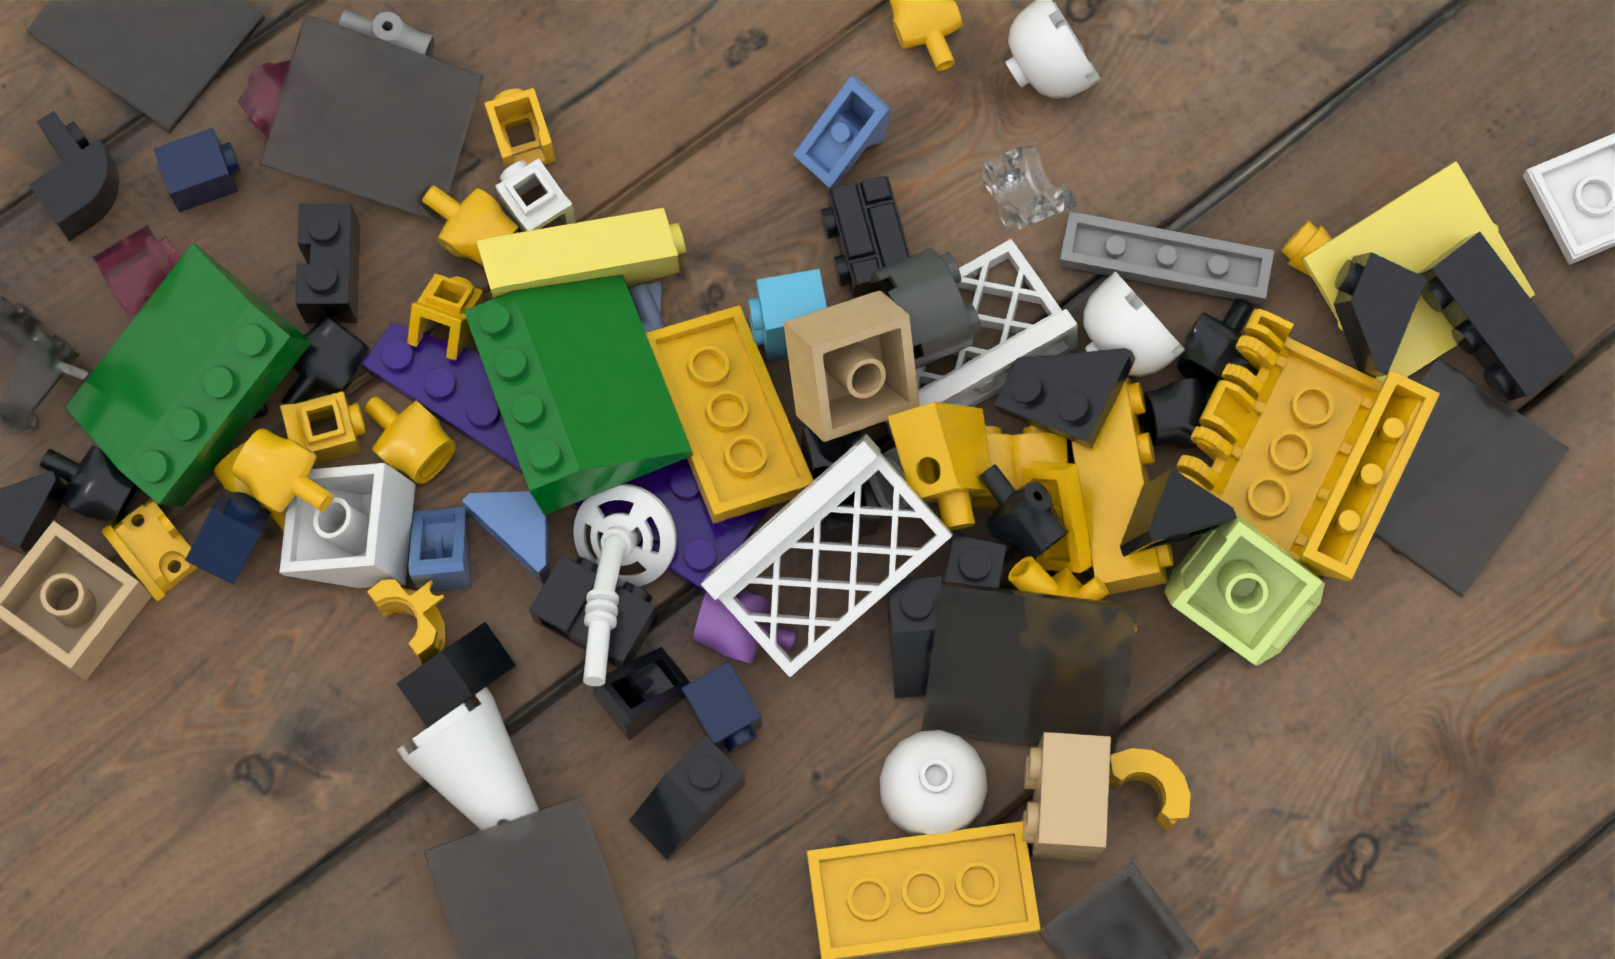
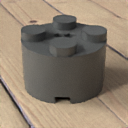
(928, 292)

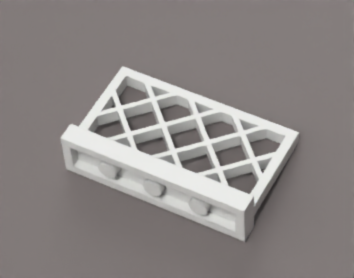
(988, 370)
(797, 519)

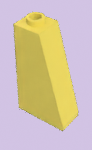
(629, 245)

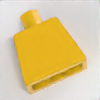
(943, 456)

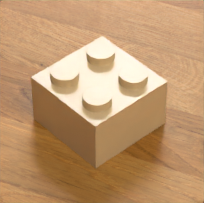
(851, 365)
(70, 600)
(1068, 797)

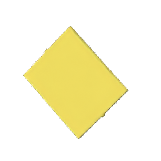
(1413, 235)

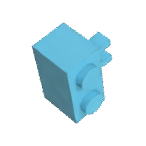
(781, 300)

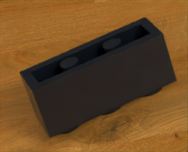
(1494, 318)

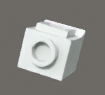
(520, 179)

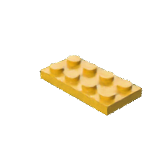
(729, 414)
(923, 891)

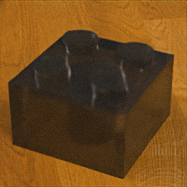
(1119, 922)

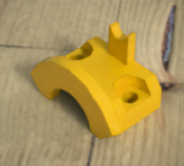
(151, 548)
(431, 628)
(1158, 773)

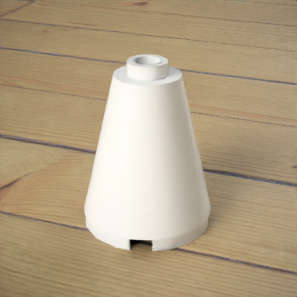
(473, 763)

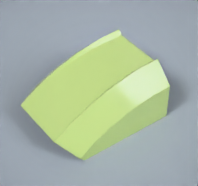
(1244, 590)

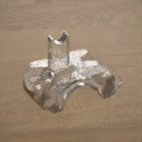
(1023, 188)

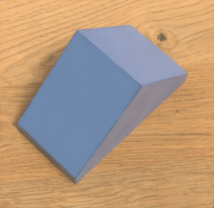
(516, 525)
(440, 549)

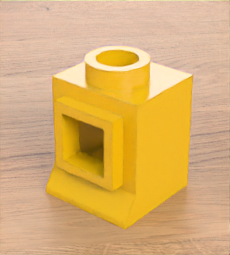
(513, 109)
(445, 303)
(331, 444)

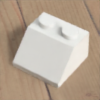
(359, 535)

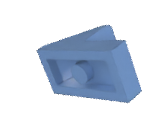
(844, 131)

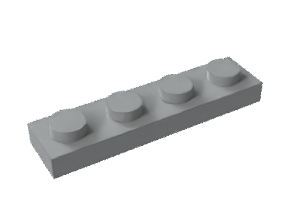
(1166, 258)

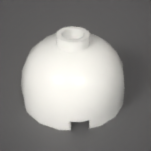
(1048, 53)
(1121, 320)
(933, 784)

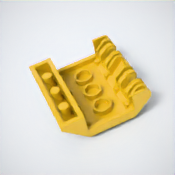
(1307, 445)

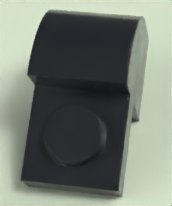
(83, 185)

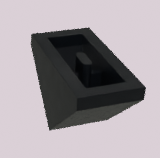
(29, 510)
(1172, 511)
(456, 674)
(641, 691)

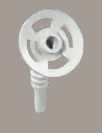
(617, 549)

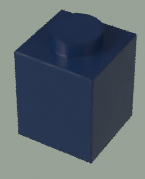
(197, 169)
(228, 535)
(723, 708)

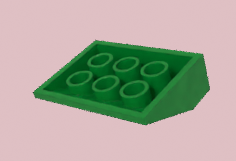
(186, 378)
(577, 388)

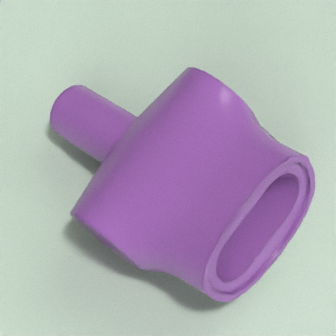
(726, 635)

